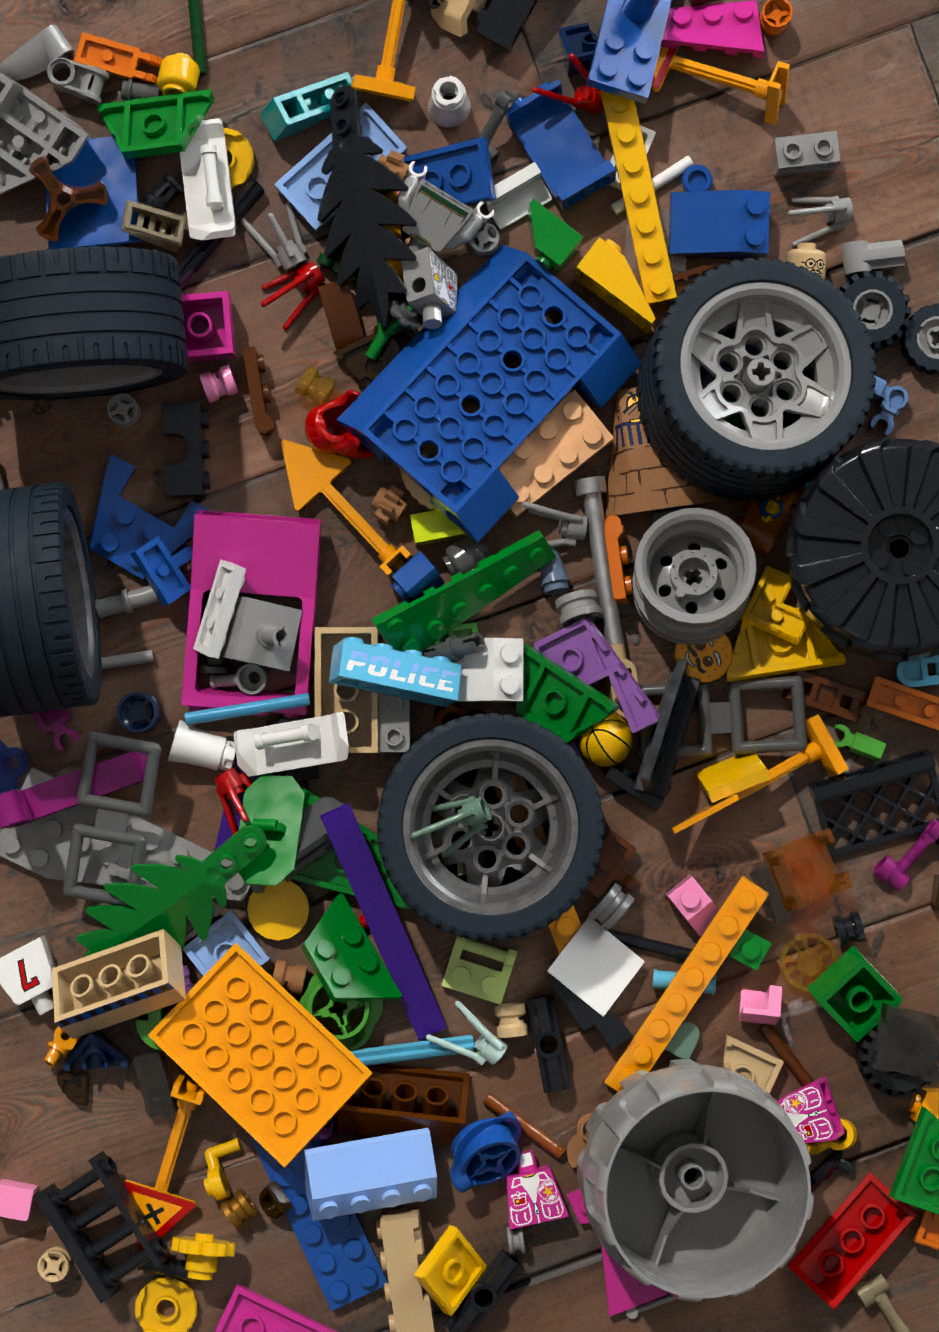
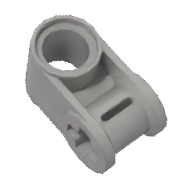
(84, 80)

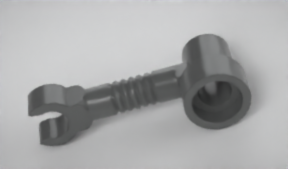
(501, 108)

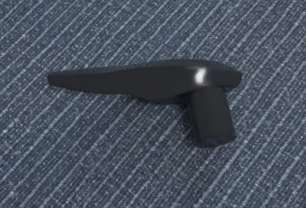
(827, 1167)

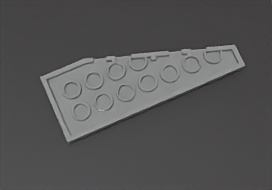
(45, 845)

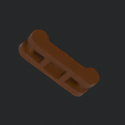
(827, 694)

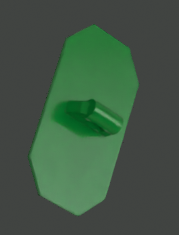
(276, 807)

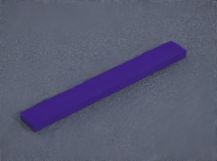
(383, 920)

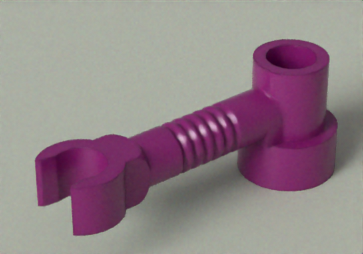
(895, 872)

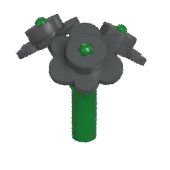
(404, 320)

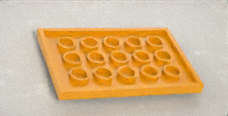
(260, 1055)

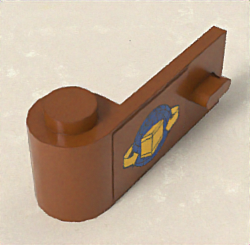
(765, 520)

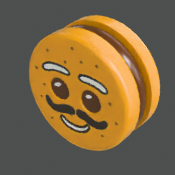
(706, 660)

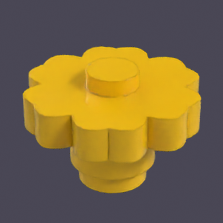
(202, 1253)

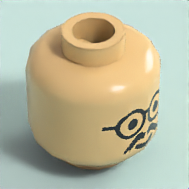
(809, 257)

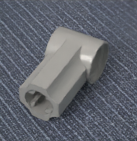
(865, 256)

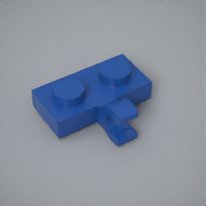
(163, 569)

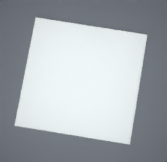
(596, 966)

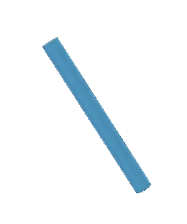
(247, 709)

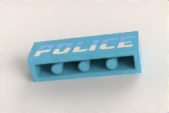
(395, 672)

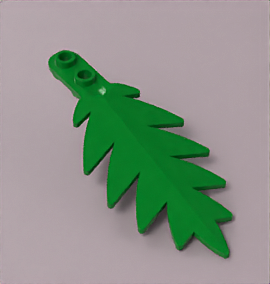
(177, 895)

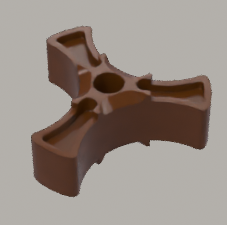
(62, 197)

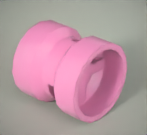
(219, 383)

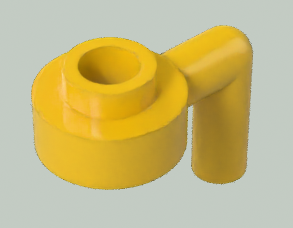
(817, 1147)
(217, 1183)

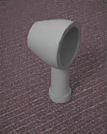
(242, 679)

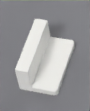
(515, 195)

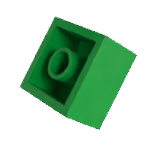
(853, 993)

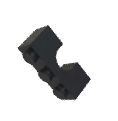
(188, 477)

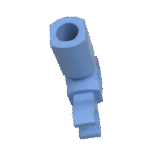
(893, 400)

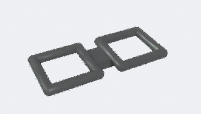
(727, 718)
(111, 814)

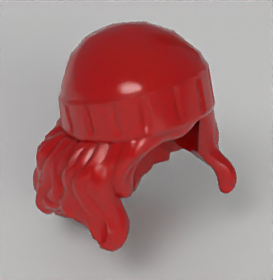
(328, 435)

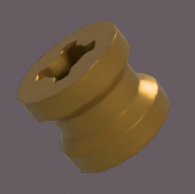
(239, 1208)

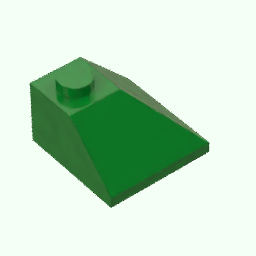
(551, 238)

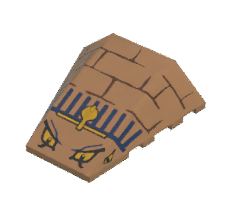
(637, 474)

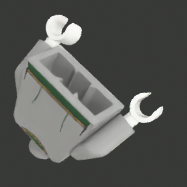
(439, 216)

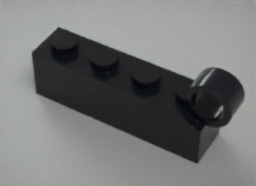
(504, 21)

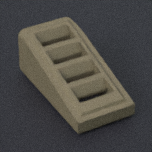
(174, 221)

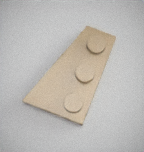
(751, 1062)

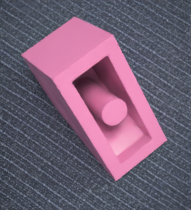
(693, 904)

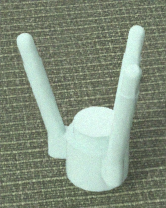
(488, 1045)

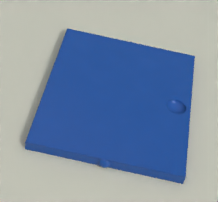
(91, 222)

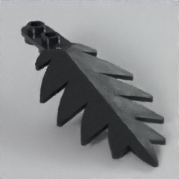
(362, 210)

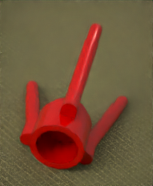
(584, 97)
(306, 278)
(229, 788)

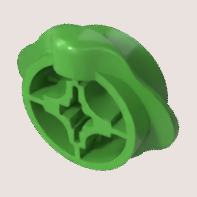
(350, 1039)

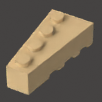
(401, 1258)

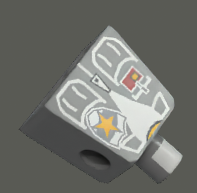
(430, 287)

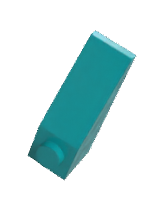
(302, 107)

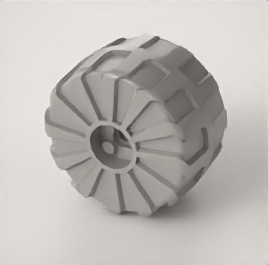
(728, 1221)

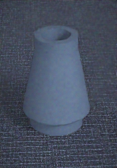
(554, 576)

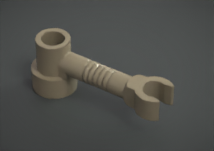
(874, 1292)

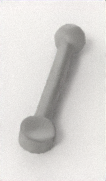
(633, 1312)

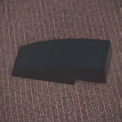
(609, 1026)

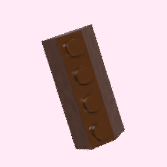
(407, 1100)

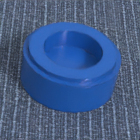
(696, 179)

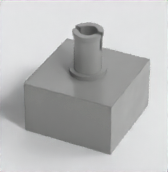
(262, 634)

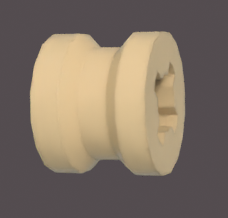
(49, 1268)

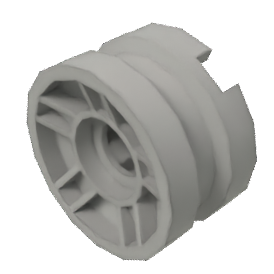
(577, 606)
(611, 906)

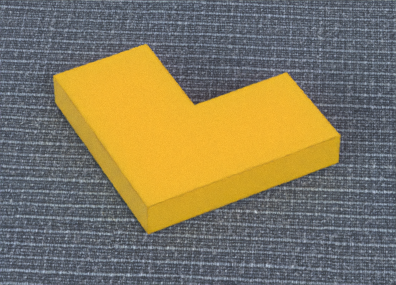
(768, 611)

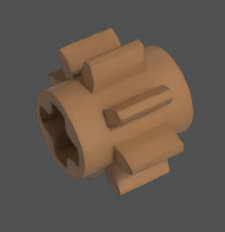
(395, 163)
(389, 504)

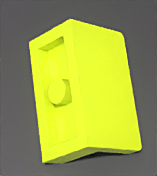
(433, 527)

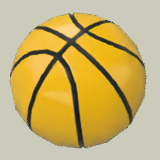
(607, 742)

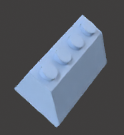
(370, 1174)

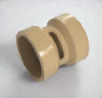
(511, 1020)

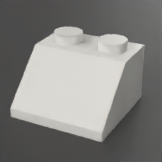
(494, 673)

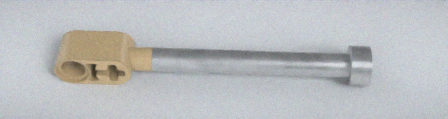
(591, 490)

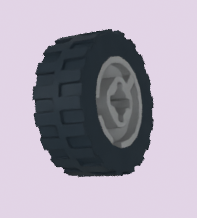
(921, 340)

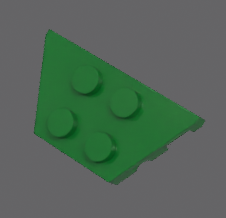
(156, 123)
(559, 698)
(346, 958)

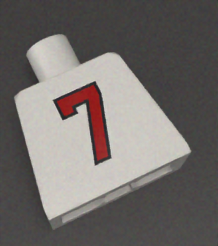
(28, 974)

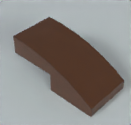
(341, 314)

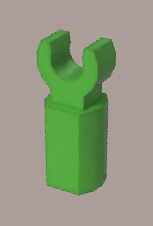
(860, 744)

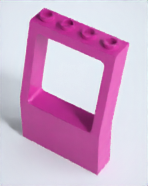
(280, 561)

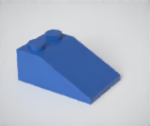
(719, 224)

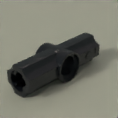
(551, 1063)
(496, 1279)

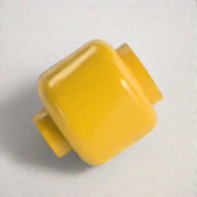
(178, 74)

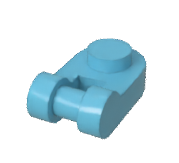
(916, 672)

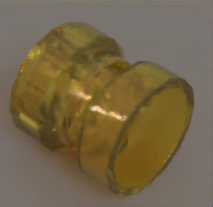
(318, 387)

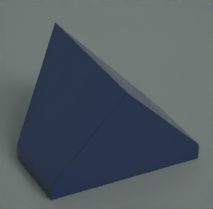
(579, 41)
(97, 1052)

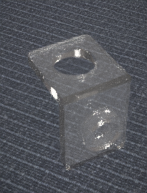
(793, 1008)

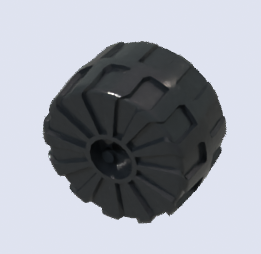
(843, 554)

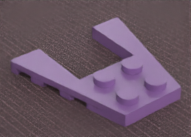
(589, 657)

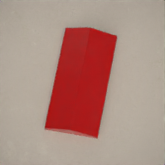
(852, 1241)

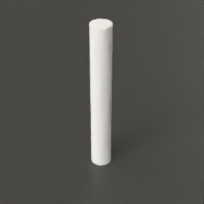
(659, 180)

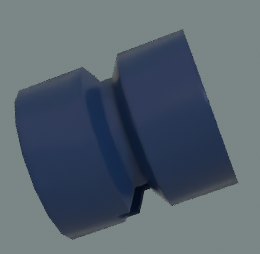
(139, 712)

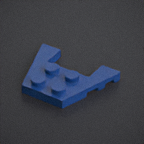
(125, 527)

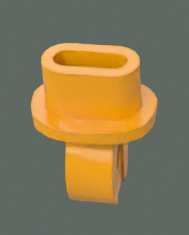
(59, 1048)

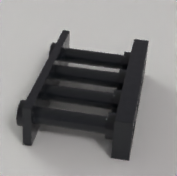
(88, 1254)

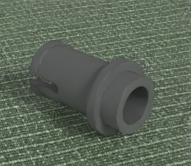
(133, 90)

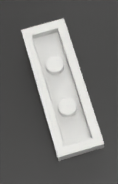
(219, 609)

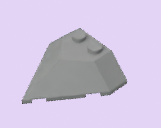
(30, 131)

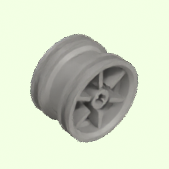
(718, 540)

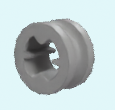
(515, 1240)

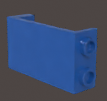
(559, 147)

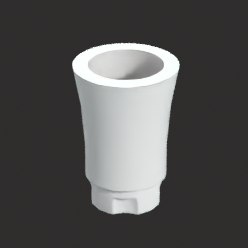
(449, 112)
(201, 748)

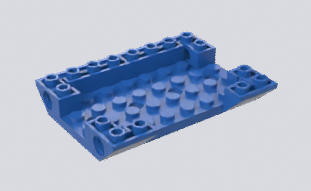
(424, 386)

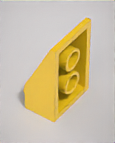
(611, 279)

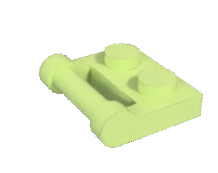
(477, 978)

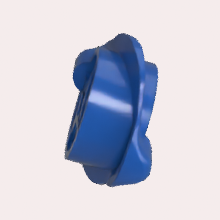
(485, 1151)

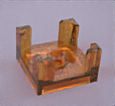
(805, 870)

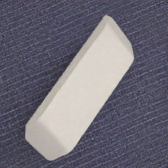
(208, 183)
(292, 745)

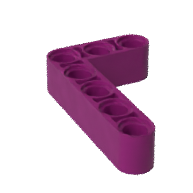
(58, 794)

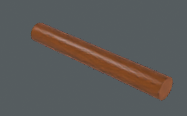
(527, 1127)

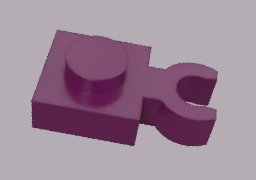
(55, 721)

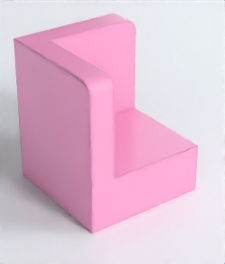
(761, 1006)
(16, 1199)

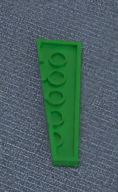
(443, 609)

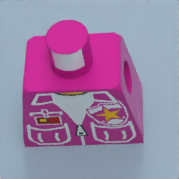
(813, 1112)
(533, 1194)

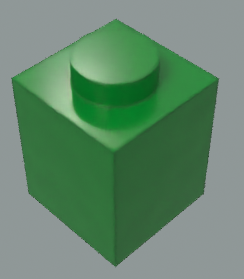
(750, 949)

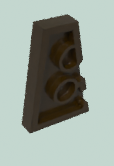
(362, 366)

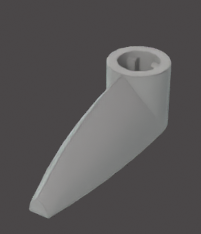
(37, 54)

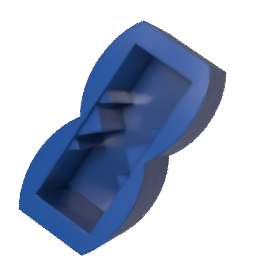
(415, 578)

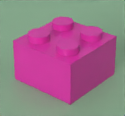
(209, 326)

